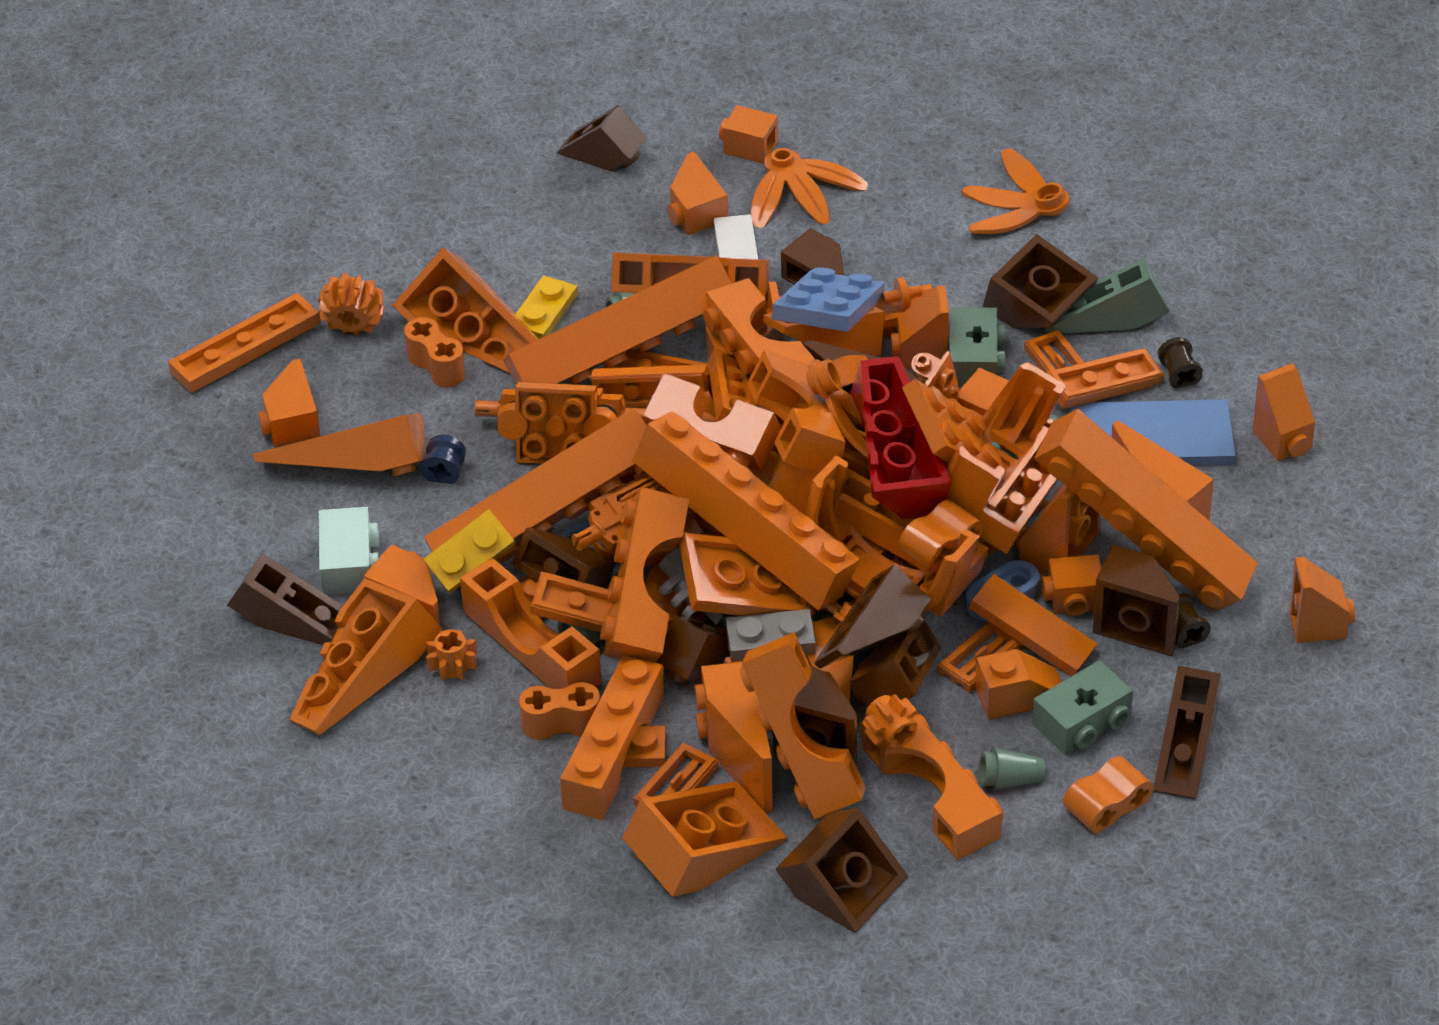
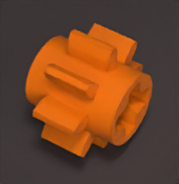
(451, 654)
(891, 721)

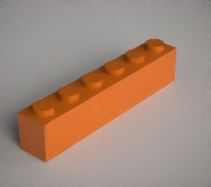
(619, 328)
(559, 485)
(746, 510)
(1146, 510)

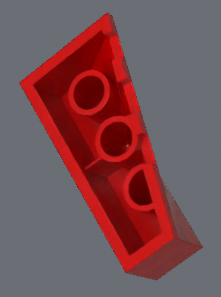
(901, 463)

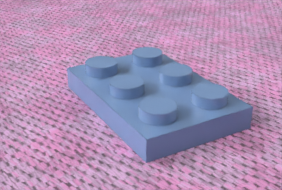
(828, 299)

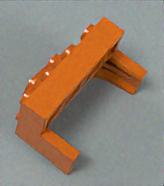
(1019, 425)
(844, 507)

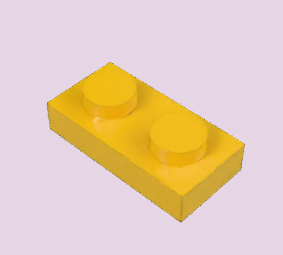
(547, 305)
(468, 549)

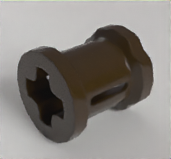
(1178, 358)
(1190, 627)

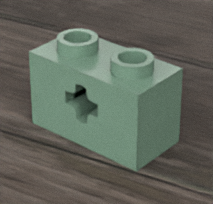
(975, 341)
(1083, 708)

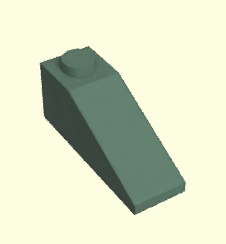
(1117, 302)

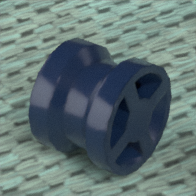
(443, 459)

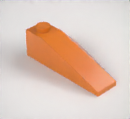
(465, 309)
(371, 447)
(374, 643)

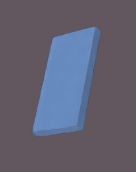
(1187, 428)

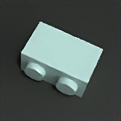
(345, 548)

